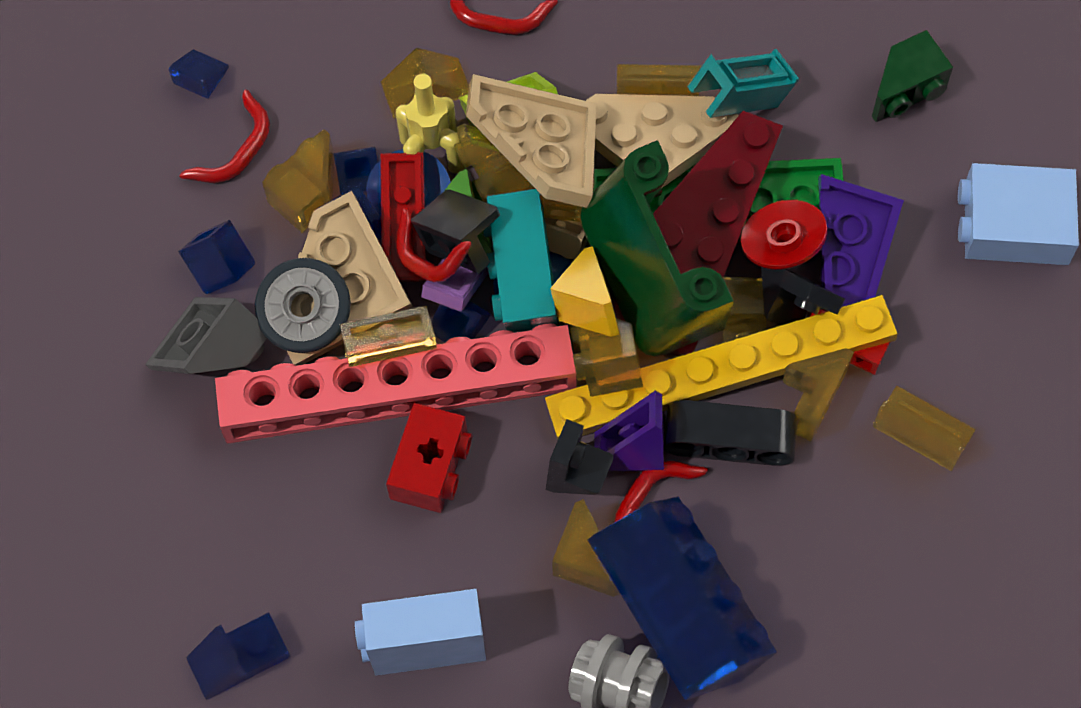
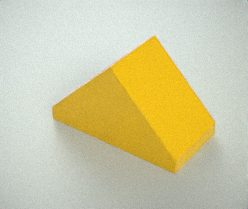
(583, 296)

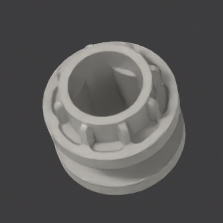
(612, 679)

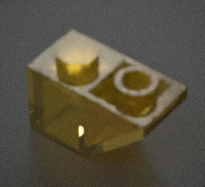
(492, 167)
(302, 181)
(607, 361)

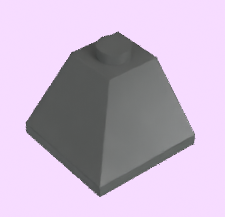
(210, 338)

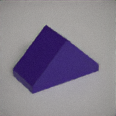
(635, 436)

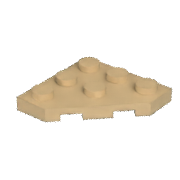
(675, 121)
(540, 135)
(347, 242)

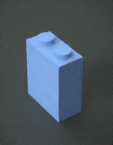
(1019, 214)
(421, 632)

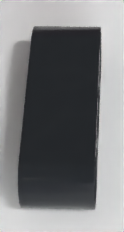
(730, 433)

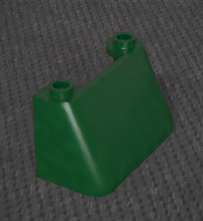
(650, 291)

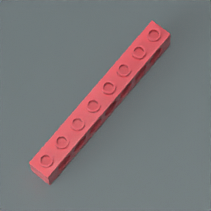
(377, 400)

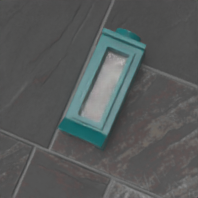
(745, 82)

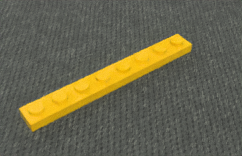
(732, 363)

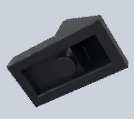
(791, 296)
(576, 465)

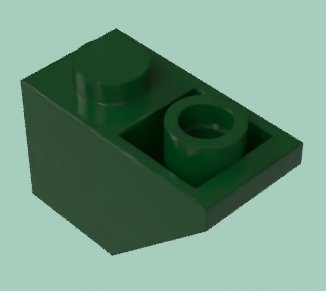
(911, 74)

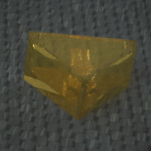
(445, 74)
(575, 556)

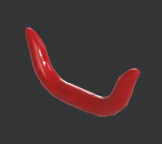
(502, 24)
(244, 154)
(419, 265)
(648, 478)

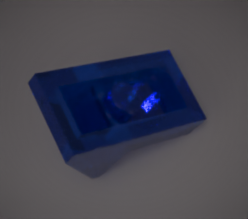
(236, 656)

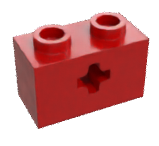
(425, 434)

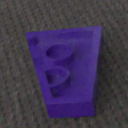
(857, 238)

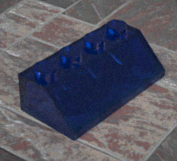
(682, 597)

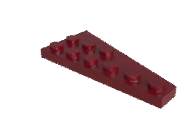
(714, 199)

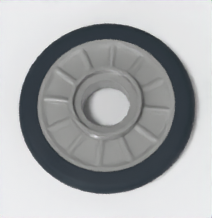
(275, 300)

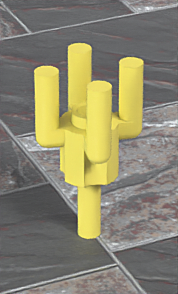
(429, 123)

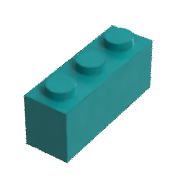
(521, 262)

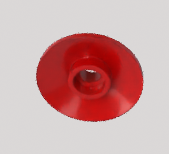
(784, 234)

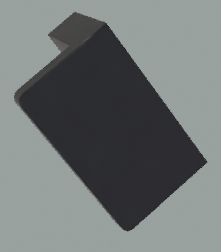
(453, 220)

